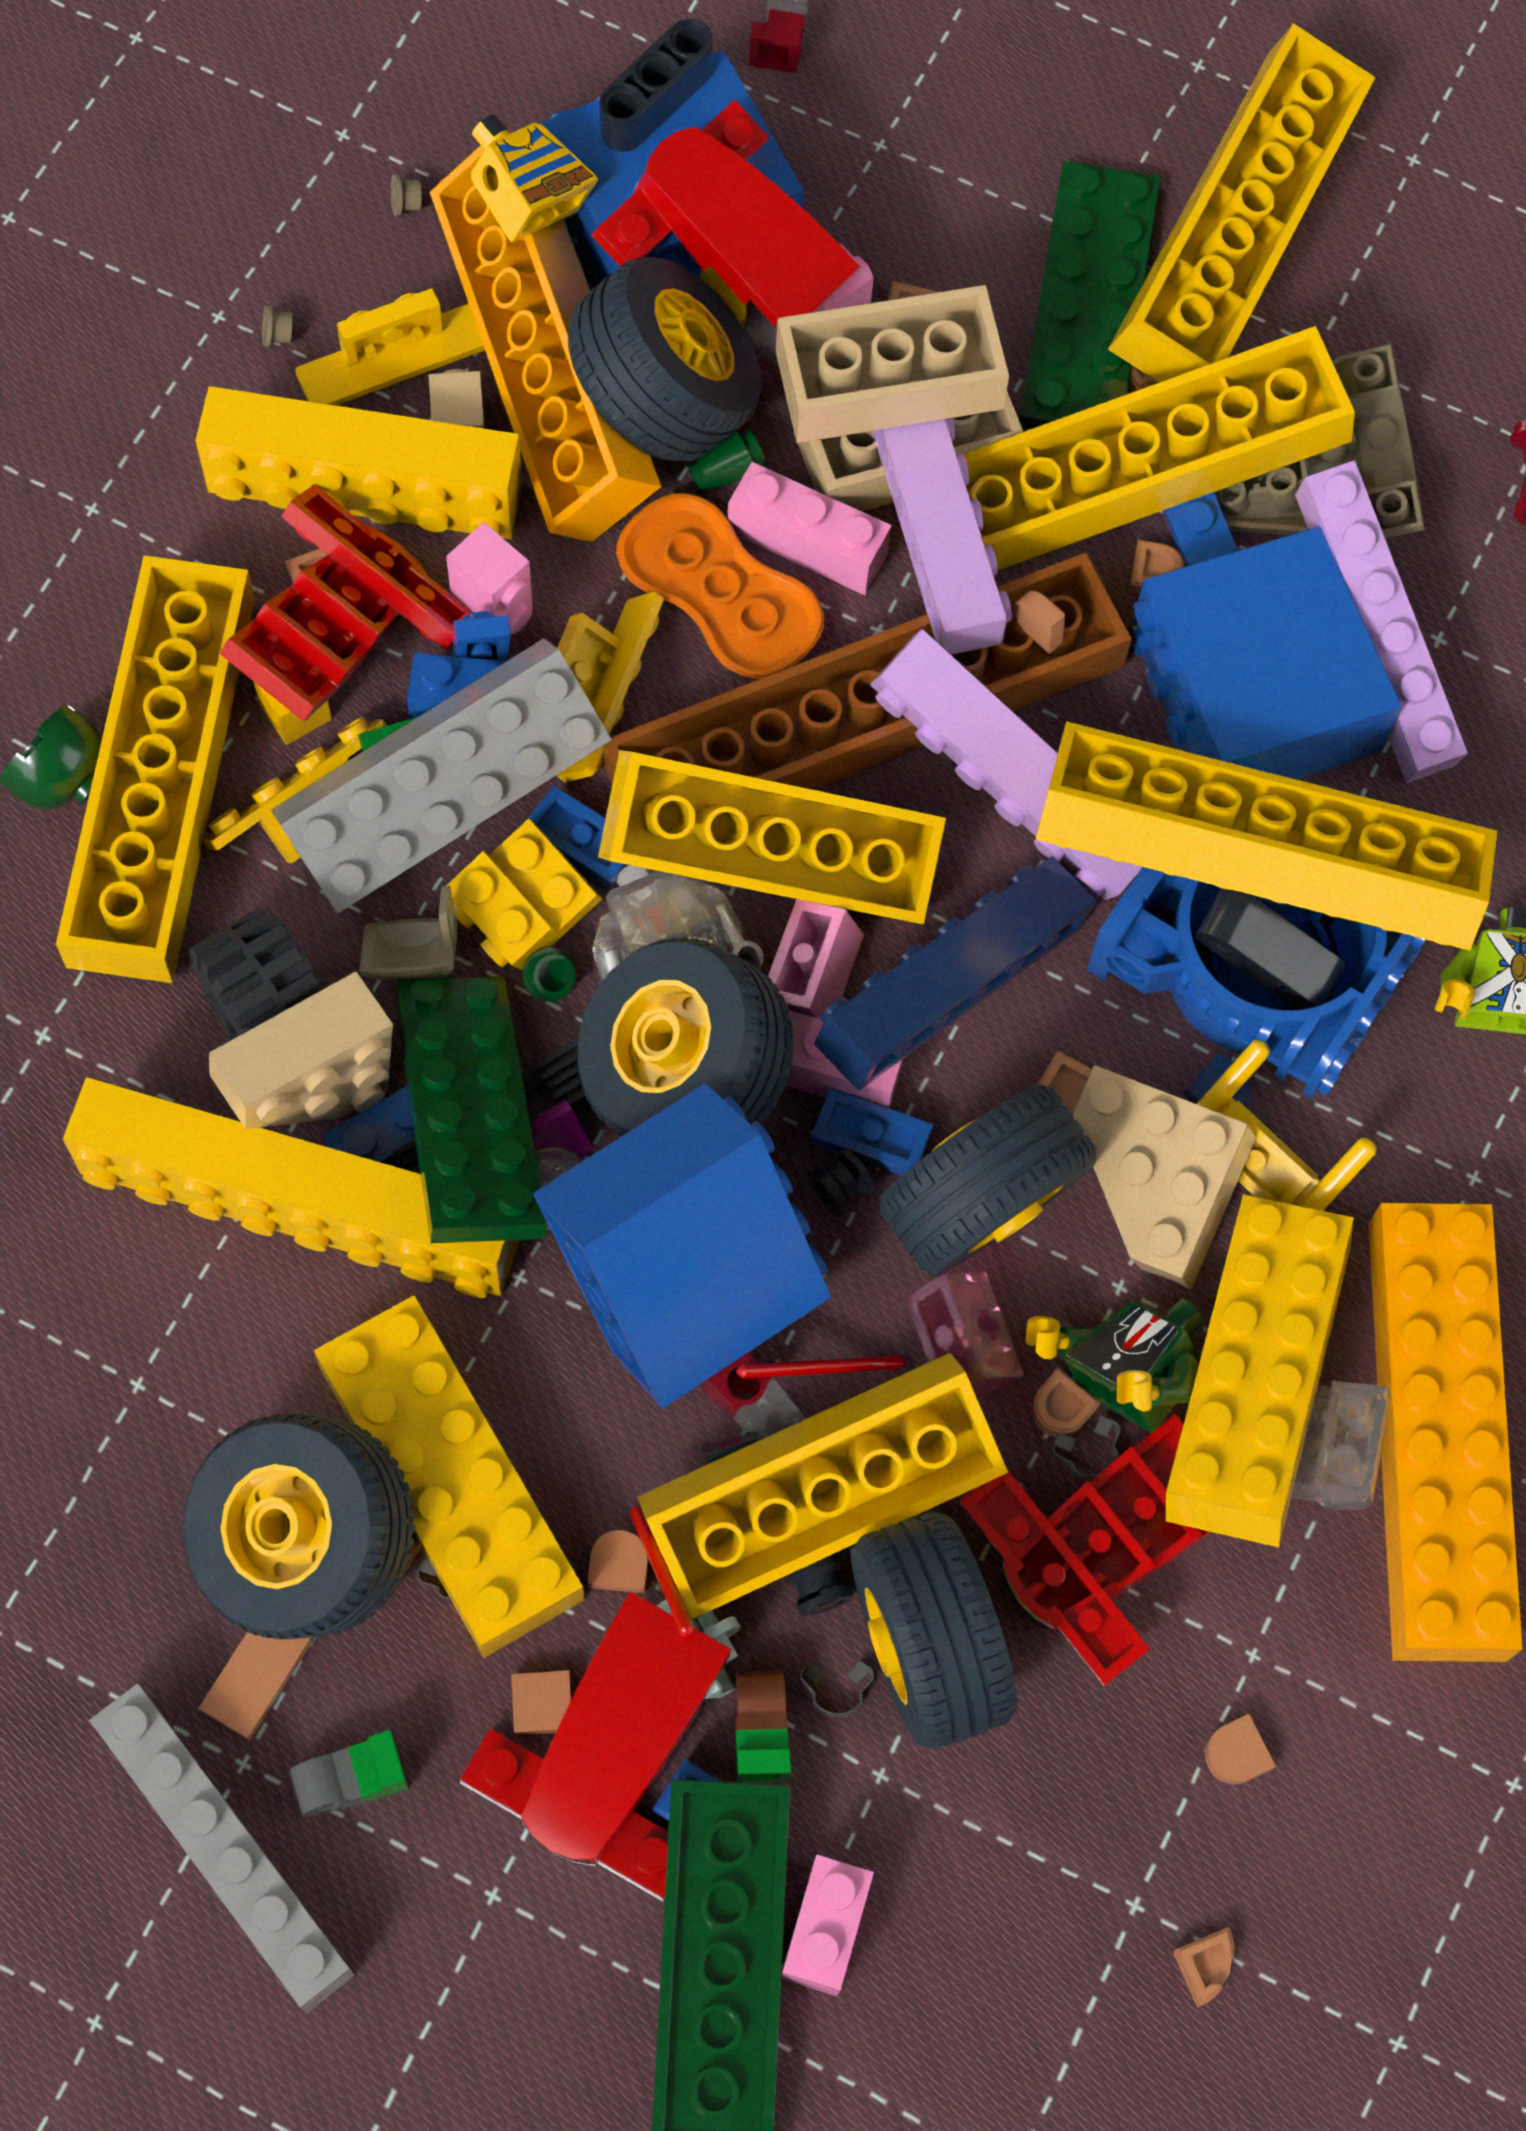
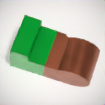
(761, 1727)

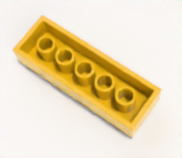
(362, 459)
(771, 837)
(1259, 1371)
(822, 1484)
(464, 1491)

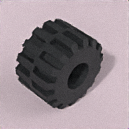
(253, 971)

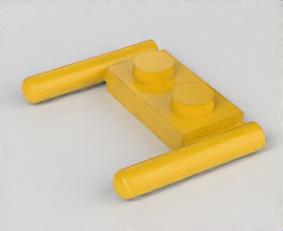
(1272, 1167)

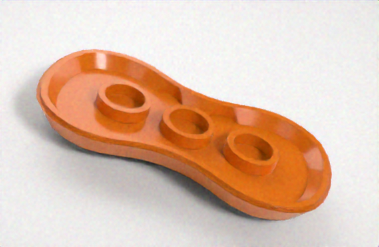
(747, 611)

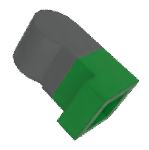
(349, 1776)

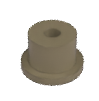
(405, 195)
(276, 326)

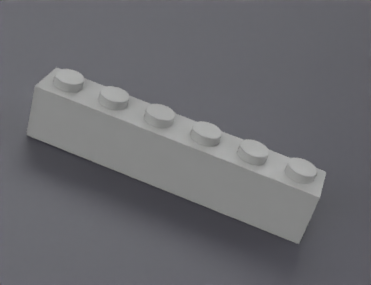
(222, 1848)

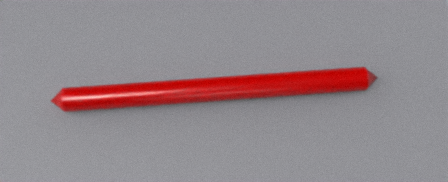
(820, 1366)
(662, 1573)

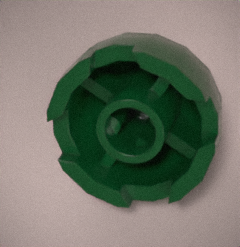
(56, 762)

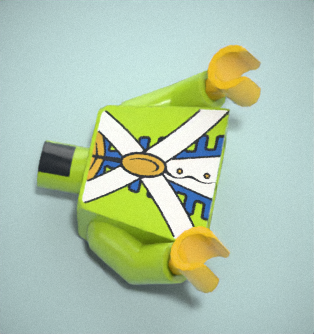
(1490, 978)

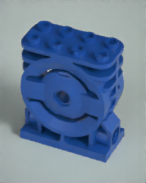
(1232, 1006)

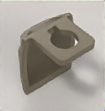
(411, 946)

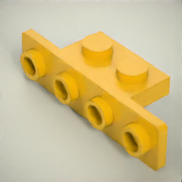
(390, 347)
(607, 665)
(274, 792)

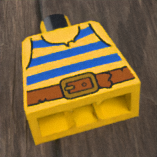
(528, 177)

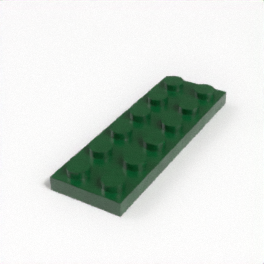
(1087, 289)
(469, 1110)
(721, 1957)

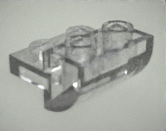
(1343, 1445)

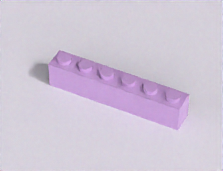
(944, 535)
(1425, 728)
(988, 746)

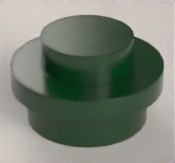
(549, 974)

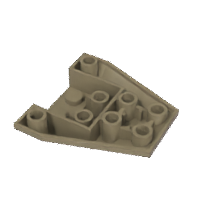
(1378, 447)

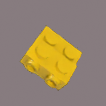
(521, 896)

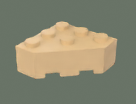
(309, 1059)
(1162, 1170)

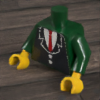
(1130, 1361)

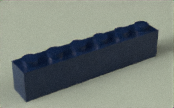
(953, 972)

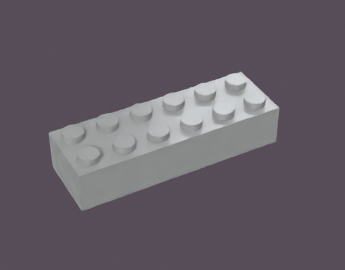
(441, 774)

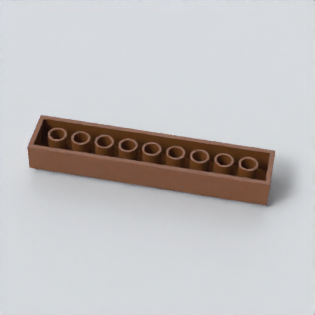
(824, 715)

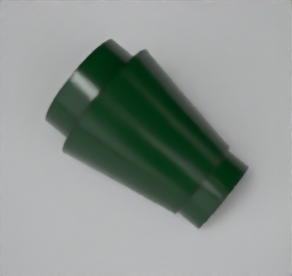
(726, 461)

